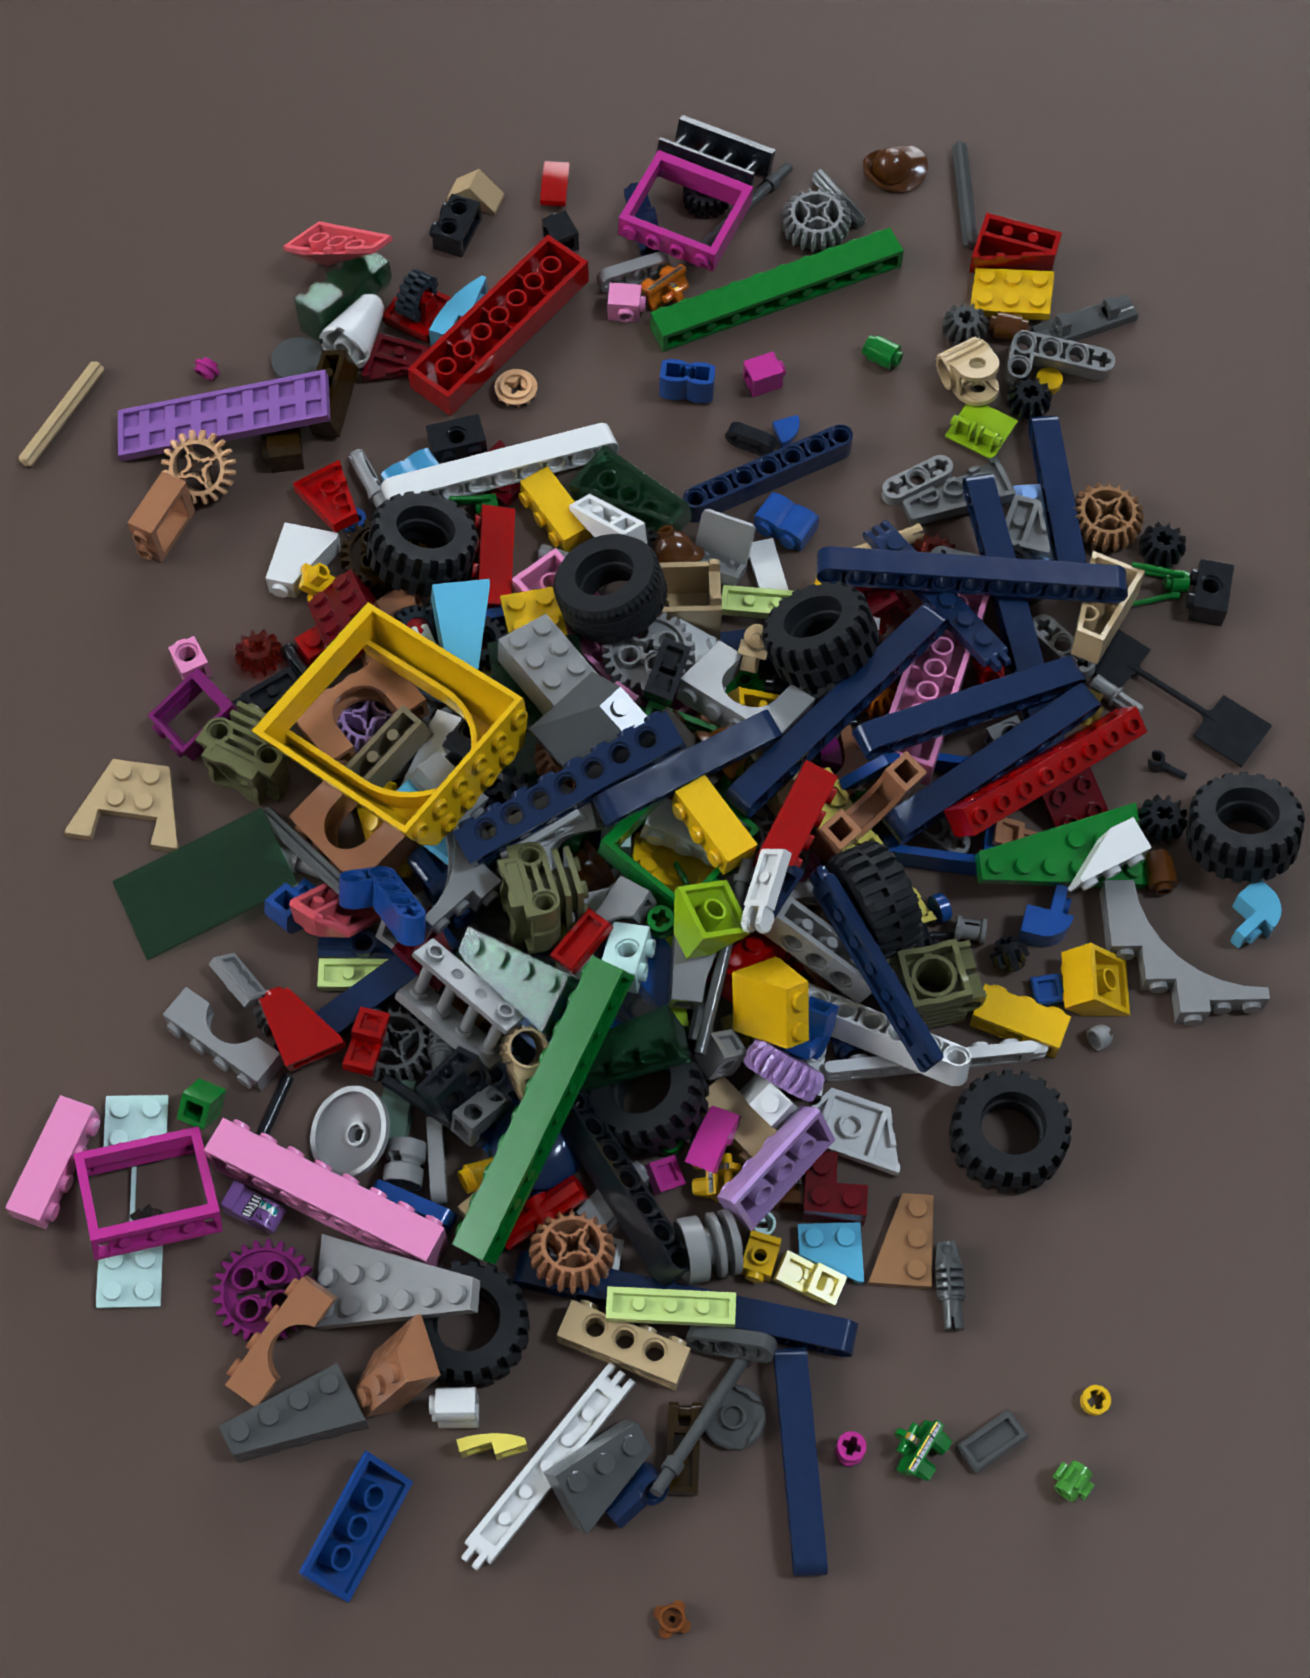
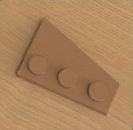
(908, 1245)

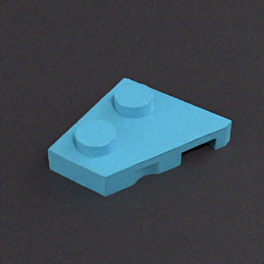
(833, 1246)

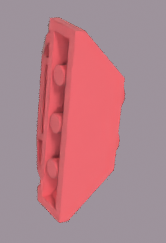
(324, 917)

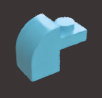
(1260, 909)

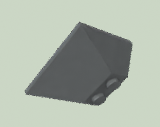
(586, 717)

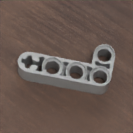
(1061, 361)

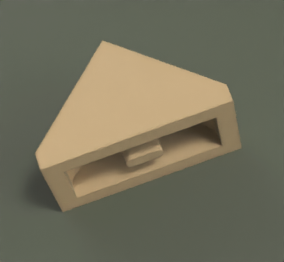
(479, 188)

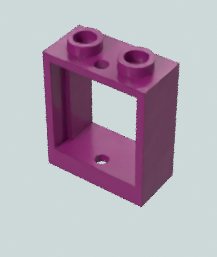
(177, 701)

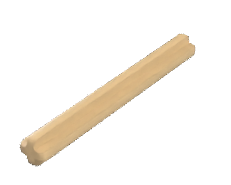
(61, 414)

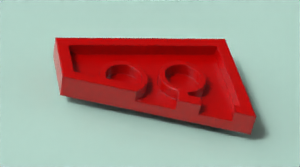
(328, 496)

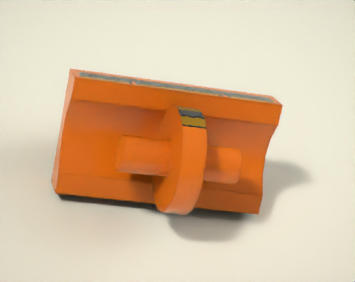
(667, 288)

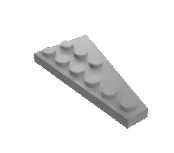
(388, 1287)

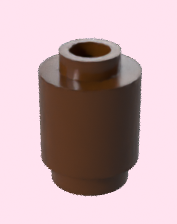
(1006, 325)
(1160, 872)

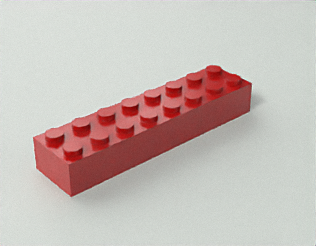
(498, 325)

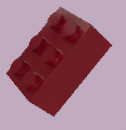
(339, 605)

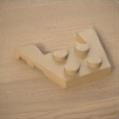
(130, 792)

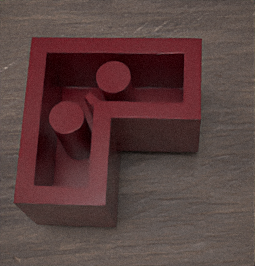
(832, 1201)

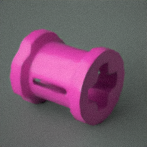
(858, 1454)

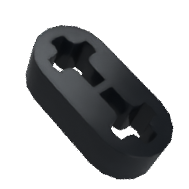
(750, 439)

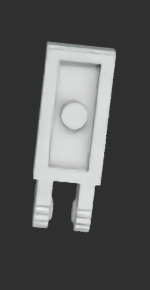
(764, 890)

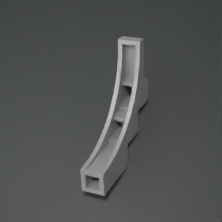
(464, 883)
(1160, 969)
(689, 976)

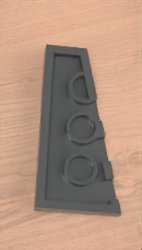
(949, 499)

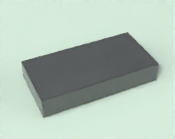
(992, 1441)

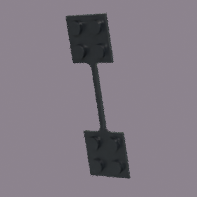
(1225, 728)

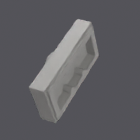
(238, 979)

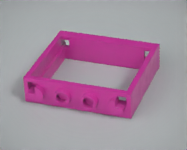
(697, 179)
(156, 1229)

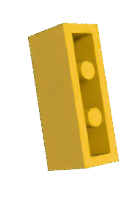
(551, 510)
(713, 824)
(1020, 1019)

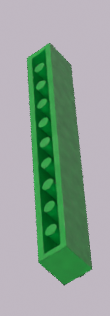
(776, 289)
(542, 1110)

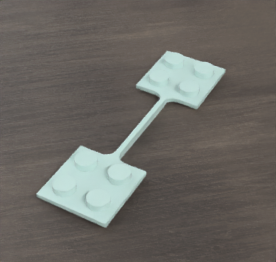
(133, 1277)

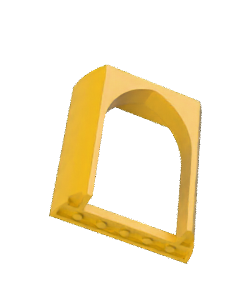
(492, 712)

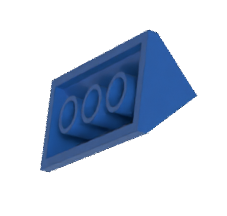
(355, 1527)

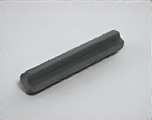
(824, 181)

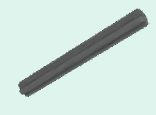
(965, 195)
(303, 849)

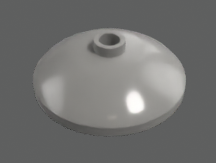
(339, 1128)

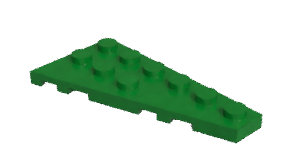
(1055, 854)

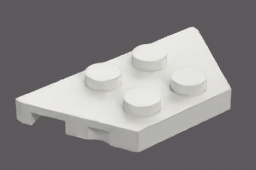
(860, 1130)

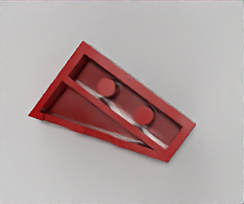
(1014, 245)

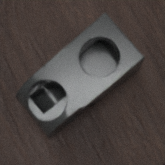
(479, 1114)

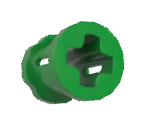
(655, 915)

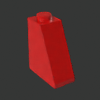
(298, 1029)

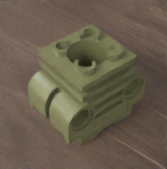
(242, 759)
(540, 896)
(950, 968)

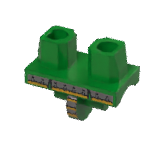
(916, 1445)

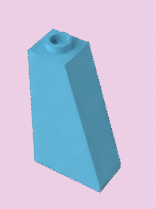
(460, 617)

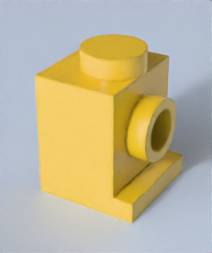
(763, 1244)

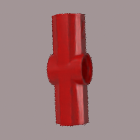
(536, 1209)

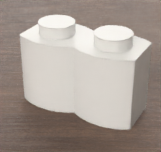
(455, 1407)

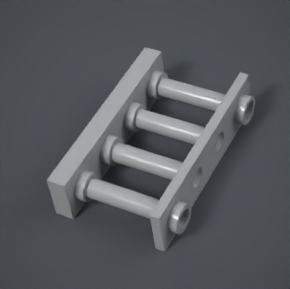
(447, 1021)

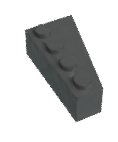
(300, 1415)

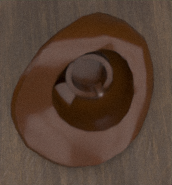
(896, 168)

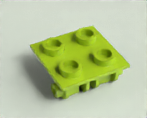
(981, 429)

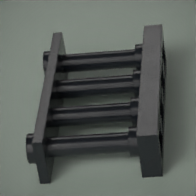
(722, 145)

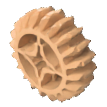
(192, 455)

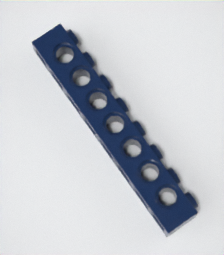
(534, 820)

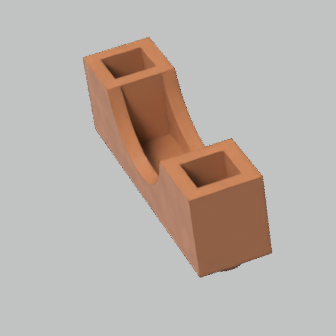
(256, 1373)

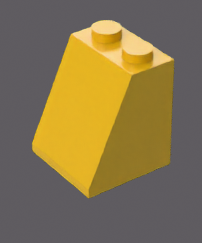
(771, 1003)

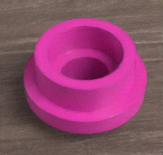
(206, 368)

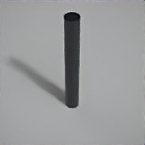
(275, 1104)

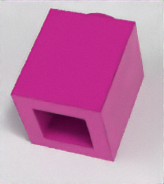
(763, 374)

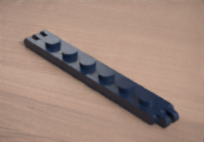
(963, 621)
(875, 969)

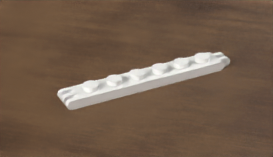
(982, 1055)
(531, 1484)

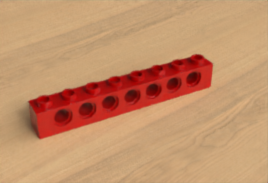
(1045, 772)

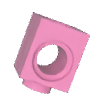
(187, 649)

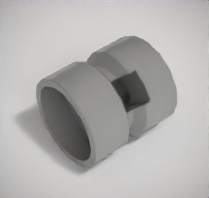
(405, 1159)

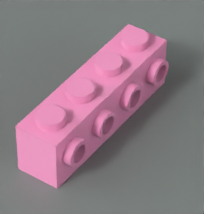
(53, 1162)

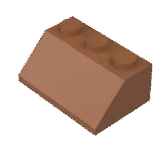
(397, 1370)

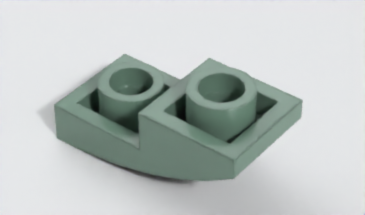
(399, 1111)

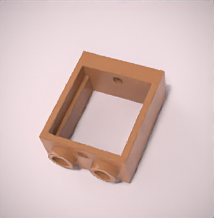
(161, 517)

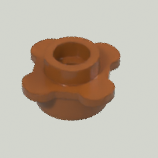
(664, 1613)

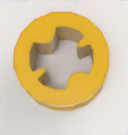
(1086, 1395)

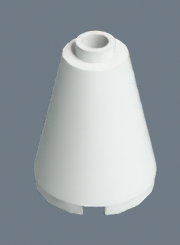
(355, 329)

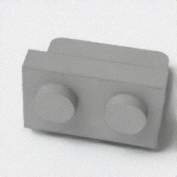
(727, 541)

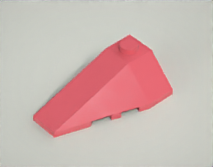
(335, 243)

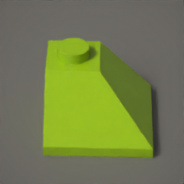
(706, 918)

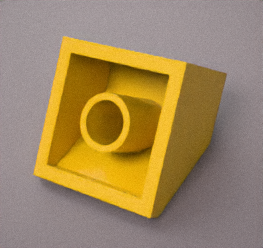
(1094, 982)

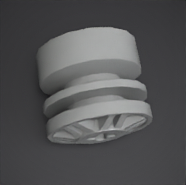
(714, 1245)

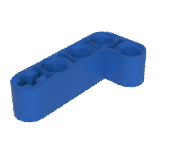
(389, 896)

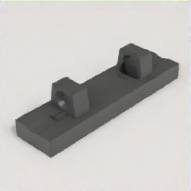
(1090, 320)

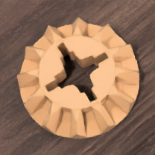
(511, 379)

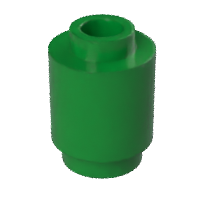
(882, 352)

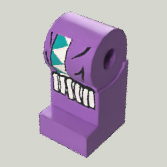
(252, 1208)

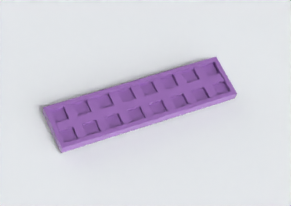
(226, 412)

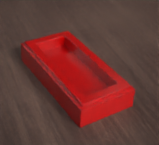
(581, 941)

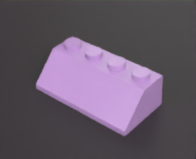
(776, 1166)

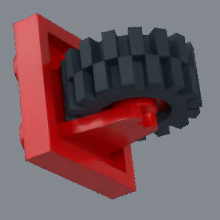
(416, 305)

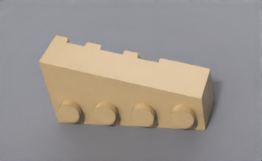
(1100, 621)

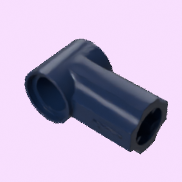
(635, 1495)

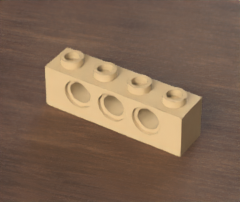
(664, 1371)

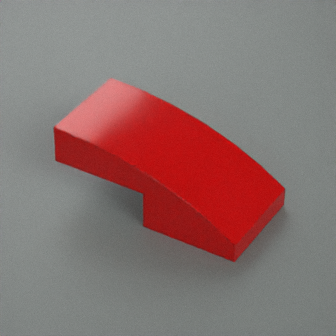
(555, 183)
(366, 1041)

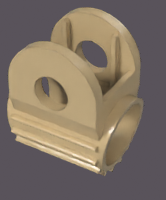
(963, 368)
(516, 1071)

